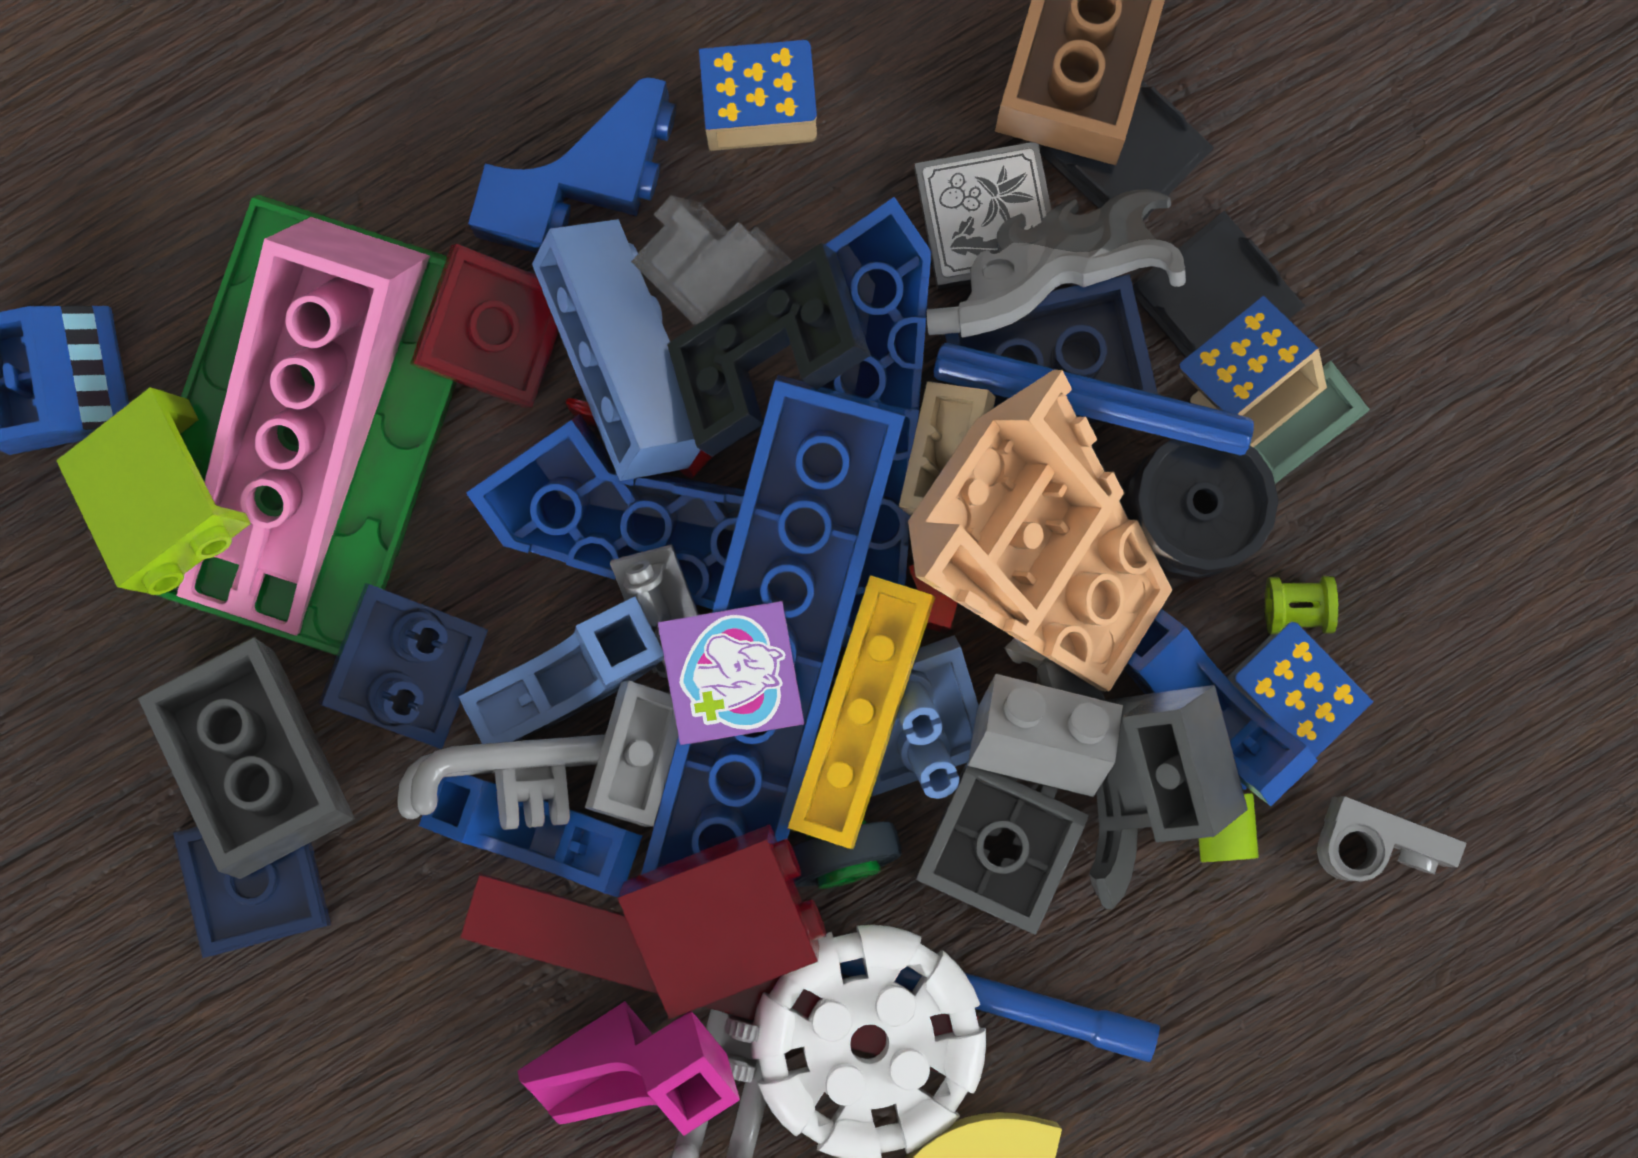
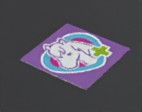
(731, 673)

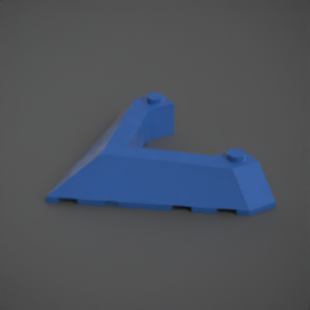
(574, 509)

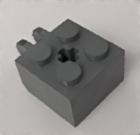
(1041, 829)

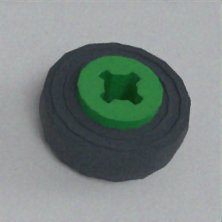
(835, 865)

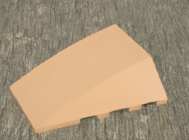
(1038, 537)

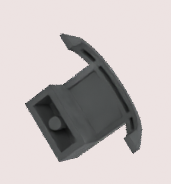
(1167, 775)

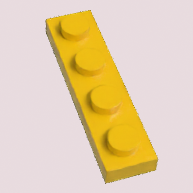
(861, 712)

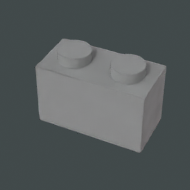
(1045, 735)

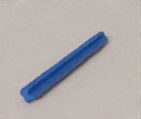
(1100, 399)

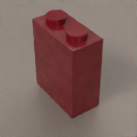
(722, 920)

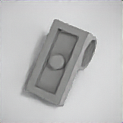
(1382, 832)

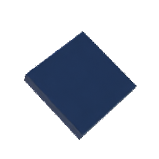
(252, 910)

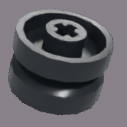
(1231, 491)

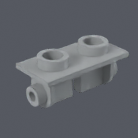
(658, 587)

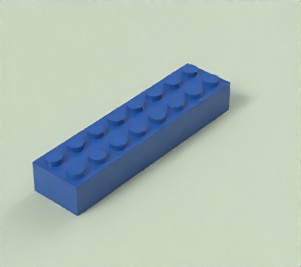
(796, 543)

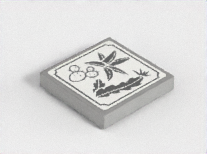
(969, 200)

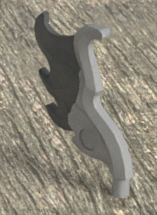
(1058, 252)

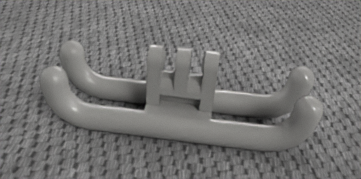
(523, 773)

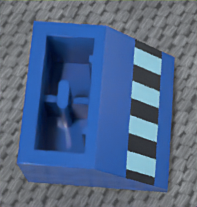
(57, 375)

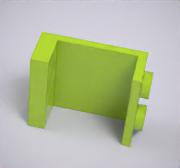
(147, 495)

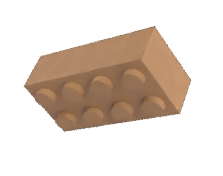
(1079, 74)

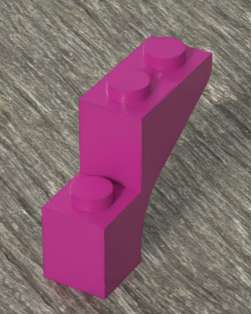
(624, 1066)

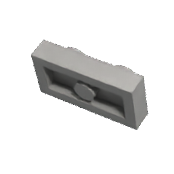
(635, 755)

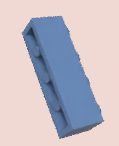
(616, 347)

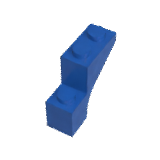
(604, 169)

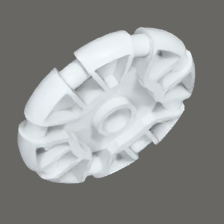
(886, 1078)

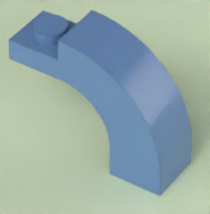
(566, 678)

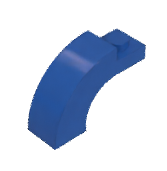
(580, 851)

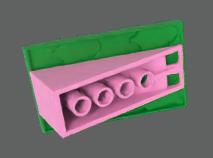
(311, 419)

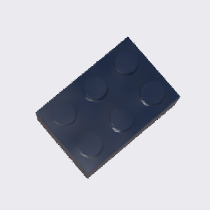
(1079, 331)

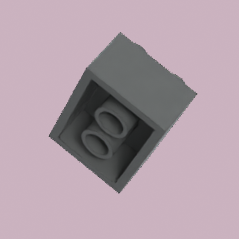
(246, 759)

